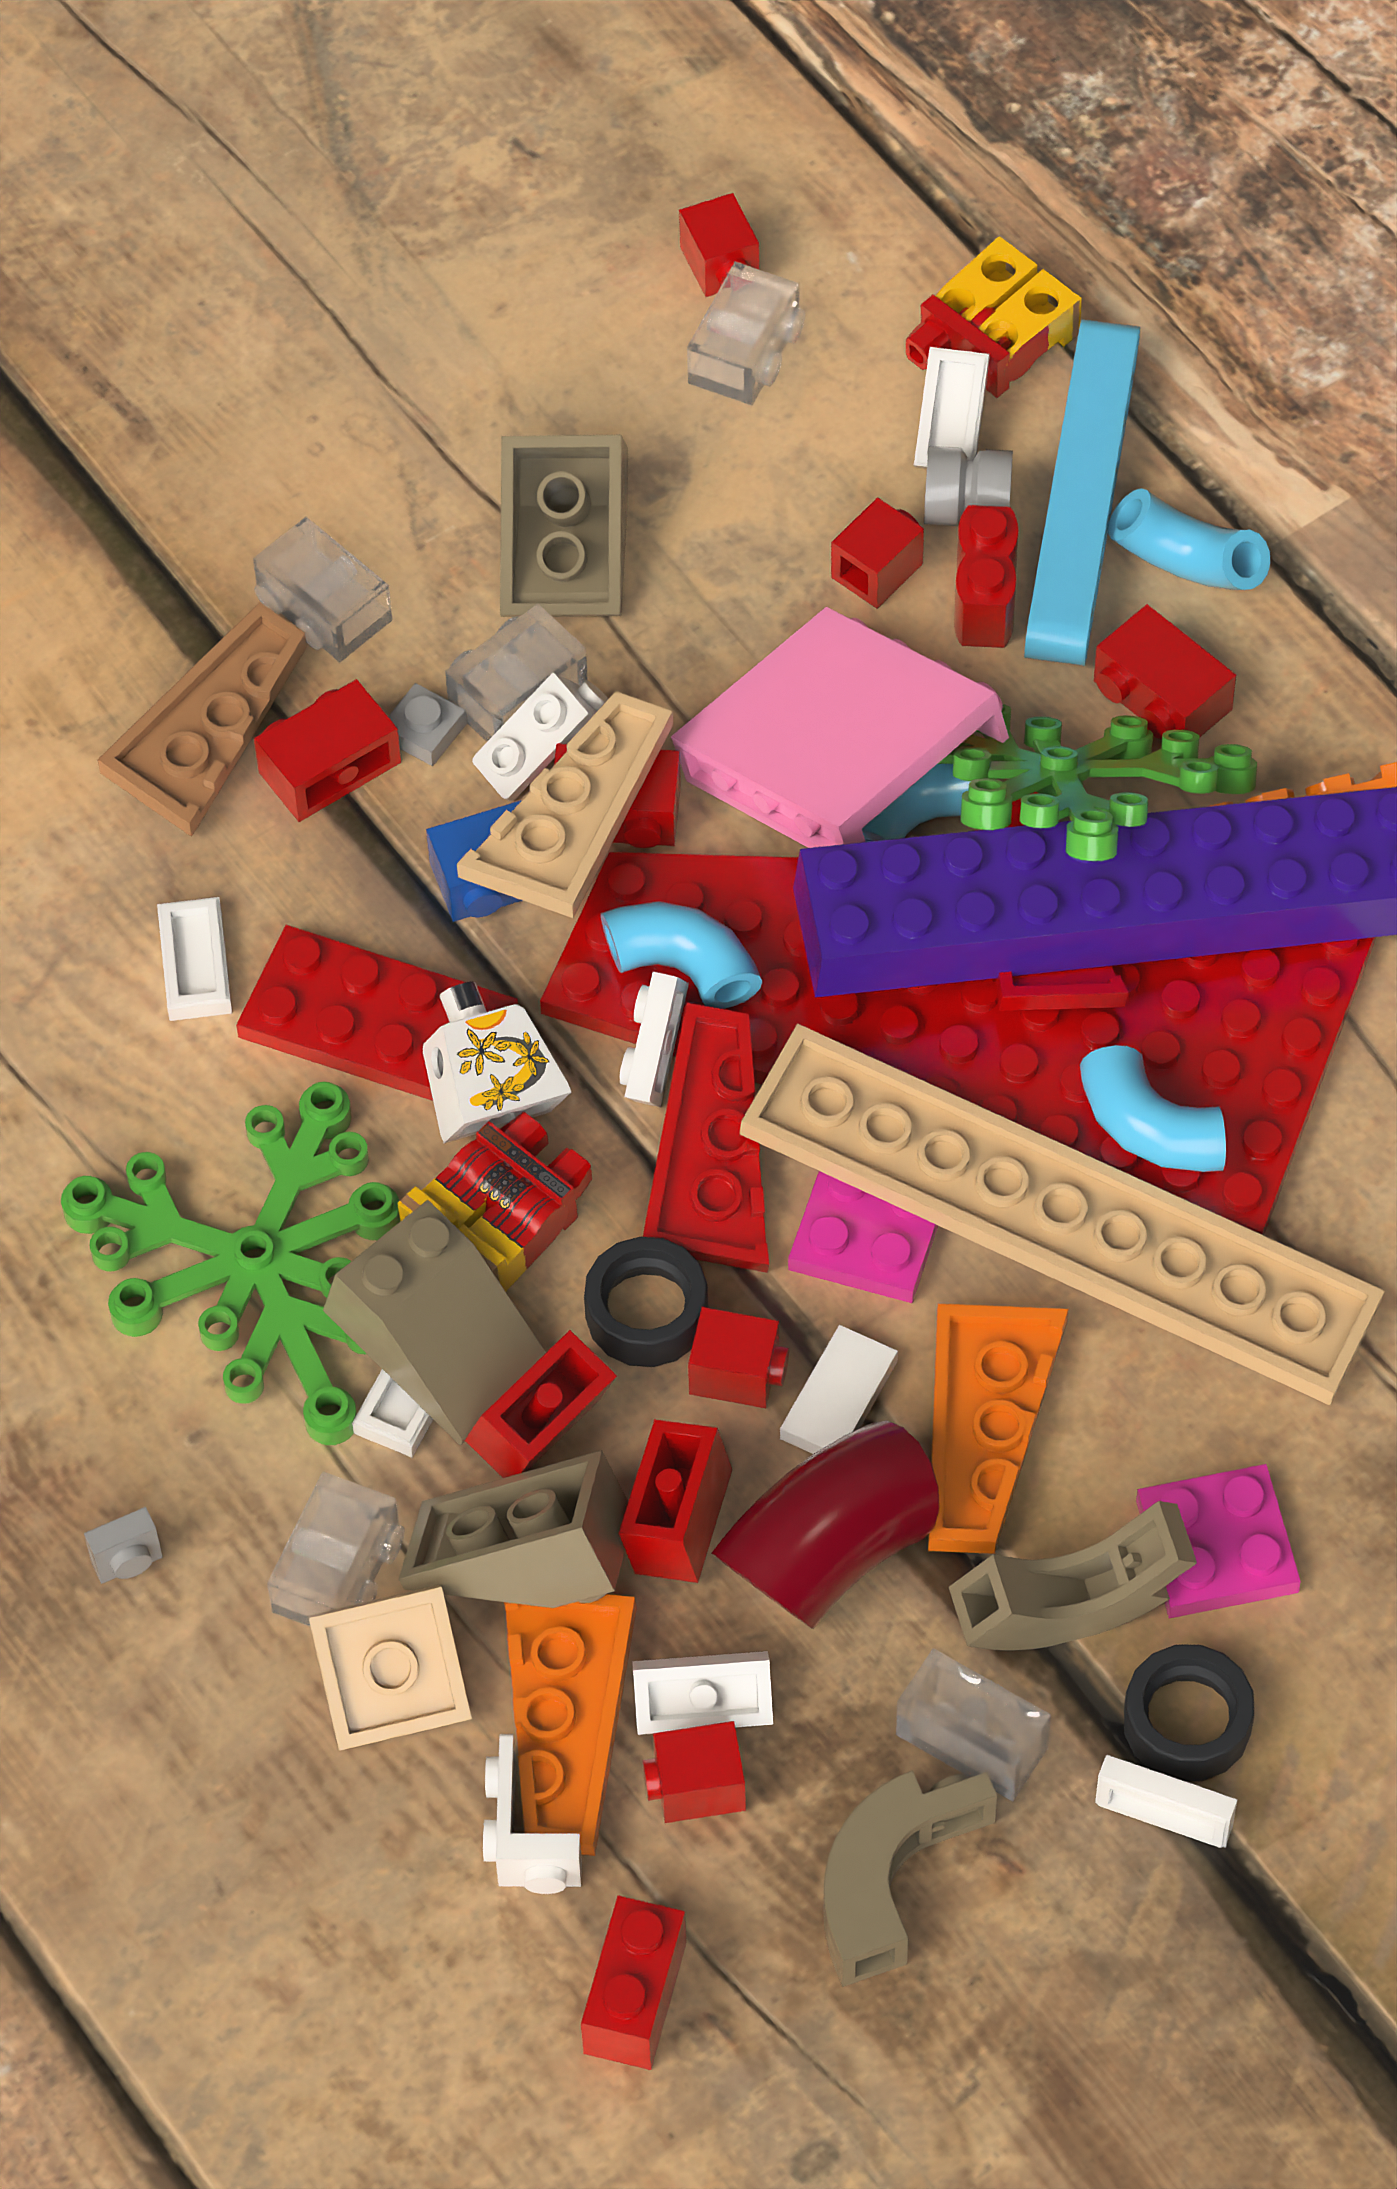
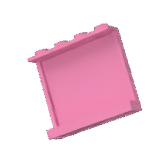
(832, 730)

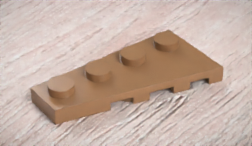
(200, 726)

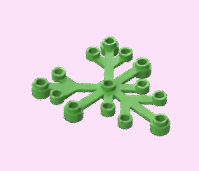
(1060, 774)
(283, 1316)

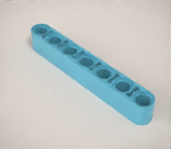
(1082, 493)

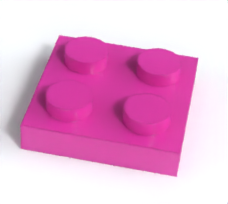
(861, 1241)
(1234, 1537)

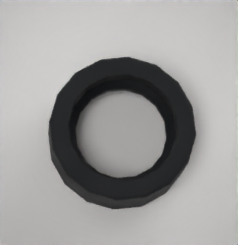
(637, 1258)
(1207, 1668)

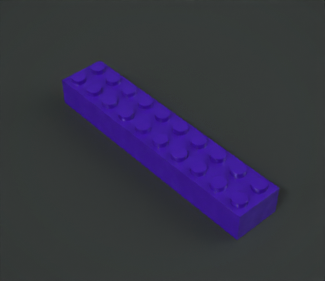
(1173, 891)

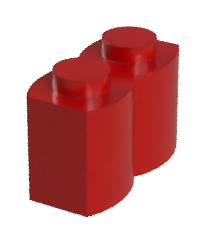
(986, 576)

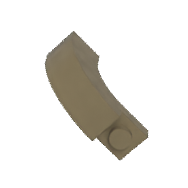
(1076, 1595)
(872, 1845)

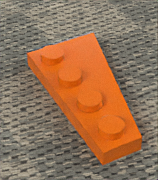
(567, 1708)

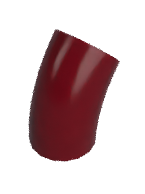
(834, 1519)

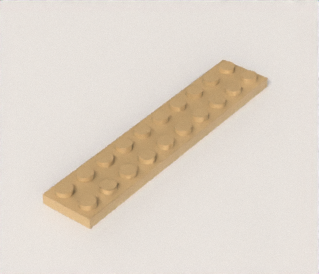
(1063, 1213)

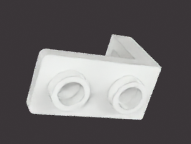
(530, 735)
(530, 1860)

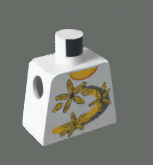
(488, 1066)

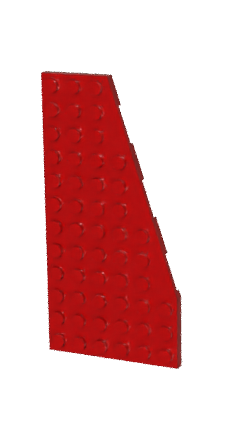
(1210, 1028)

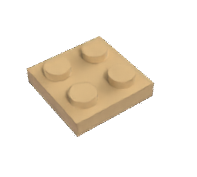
(390, 1667)

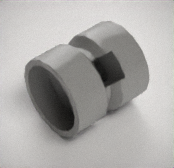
(960, 482)

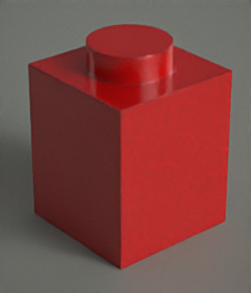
(714, 238)
(877, 552)
(736, 1358)
(696, 1772)

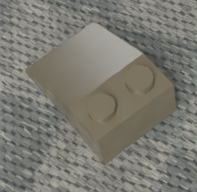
(563, 524)
(434, 1319)
(524, 1537)

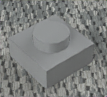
(427, 723)
(123, 1546)

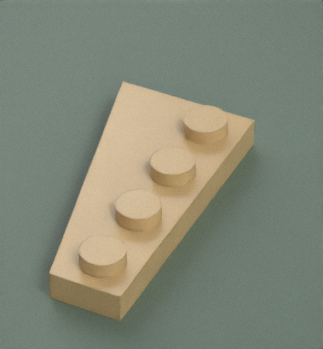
(573, 811)

